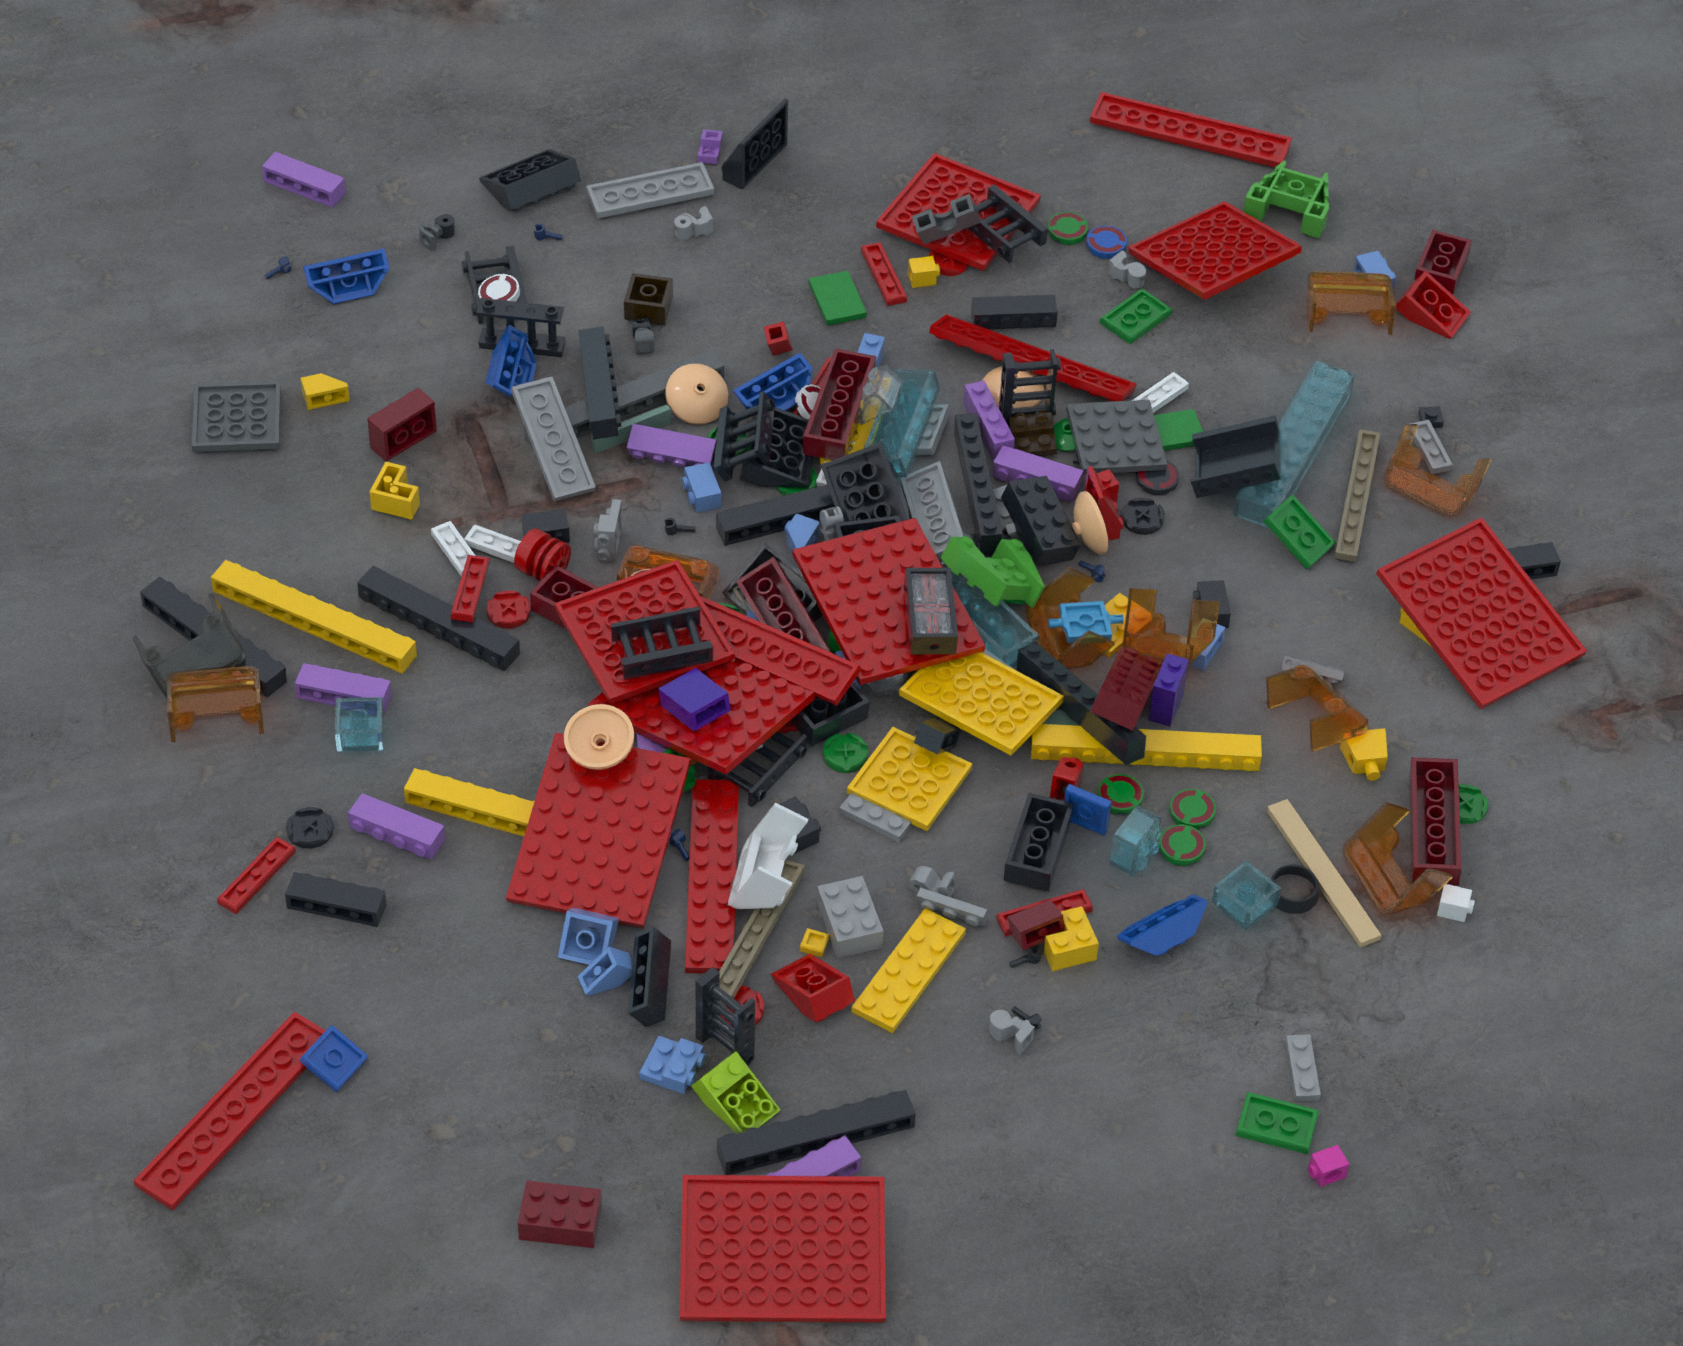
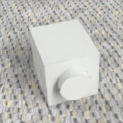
(1455, 903)

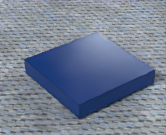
(1089, 809)
(333, 1058)

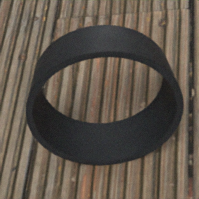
(1297, 906)

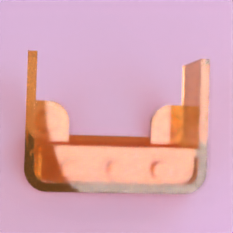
(1350, 295)
(1407, 478)
(649, 558)
(1065, 589)
(1146, 628)
(214, 694)
(1342, 717)
(1379, 873)

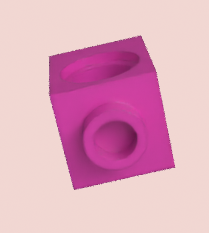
(1328, 1166)

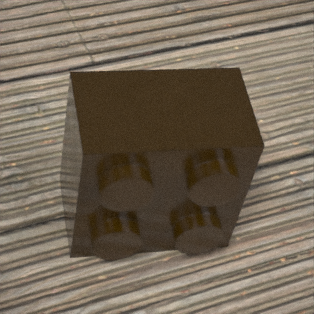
(648, 298)

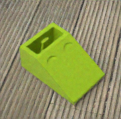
(735, 1095)

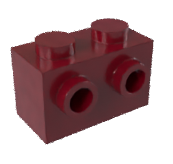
(1035, 923)

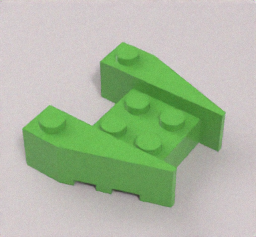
(1294, 192)
(1003, 577)

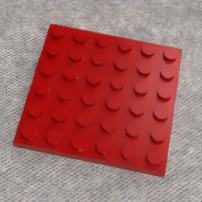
(934, 188)
(1214, 250)
(642, 595)

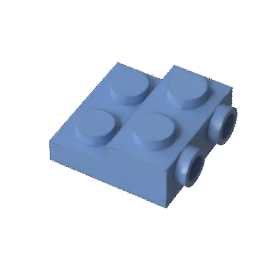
(673, 1064)

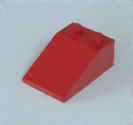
(1432, 306)
(1105, 504)
(814, 987)

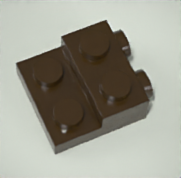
(1034, 433)

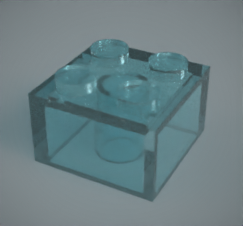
(359, 724)
(1135, 841)
(1246, 895)

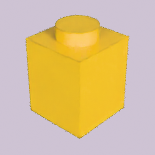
(923, 271)

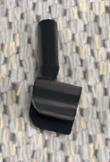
(671, 527)
(1031, 957)
(1034, 1019)

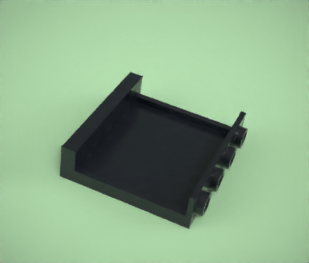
(1237, 456)

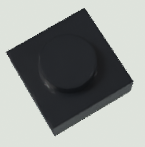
(1432, 414)

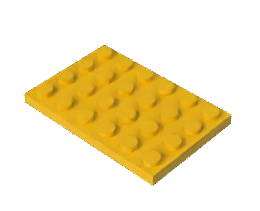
(983, 699)

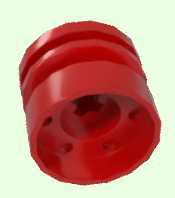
(540, 553)

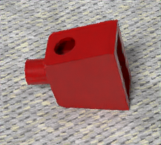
(1067, 772)

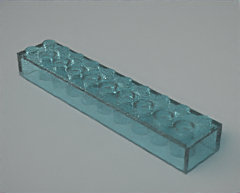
(1302, 434)

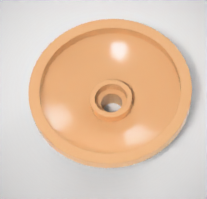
(993, 381)
(690, 403)
(1090, 523)
(597, 725)

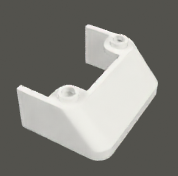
(762, 859)

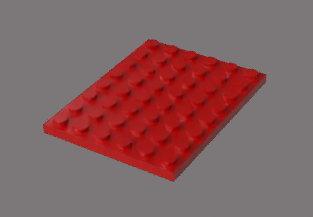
(863, 597)
(1481, 613)
(758, 710)
(599, 834)
(783, 1248)

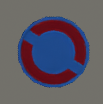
(1106, 241)

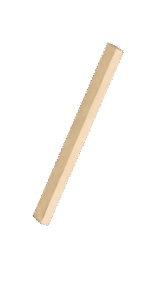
(1328, 878)

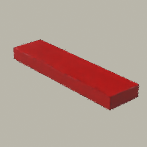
(883, 274)
(470, 588)
(256, 875)
(1063, 902)

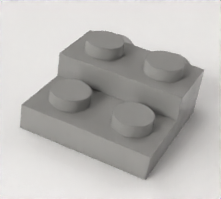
(608, 532)

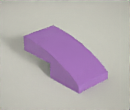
(710, 146)

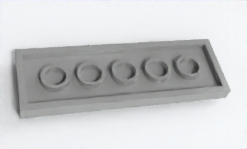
(650, 190)
(553, 439)
(932, 506)

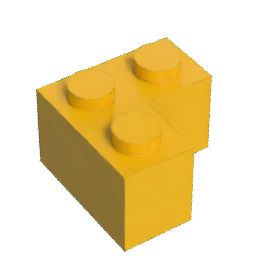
(393, 494)
(1073, 945)

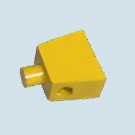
(1366, 753)

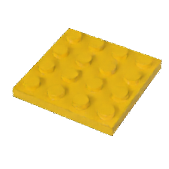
(909, 778)

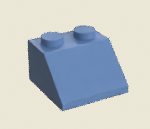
(586, 935)

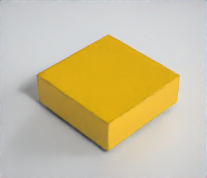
(814, 942)

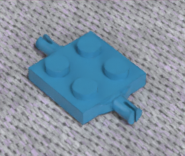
(1085, 616)

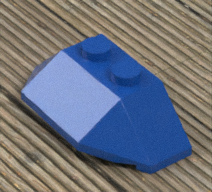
(348, 276)
(511, 361)
(778, 383)
(1166, 926)

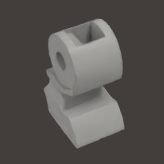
(688, 225)
(1131, 273)
(827, 519)
(926, 878)
(1004, 1027)

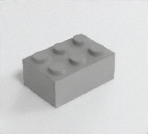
(849, 917)

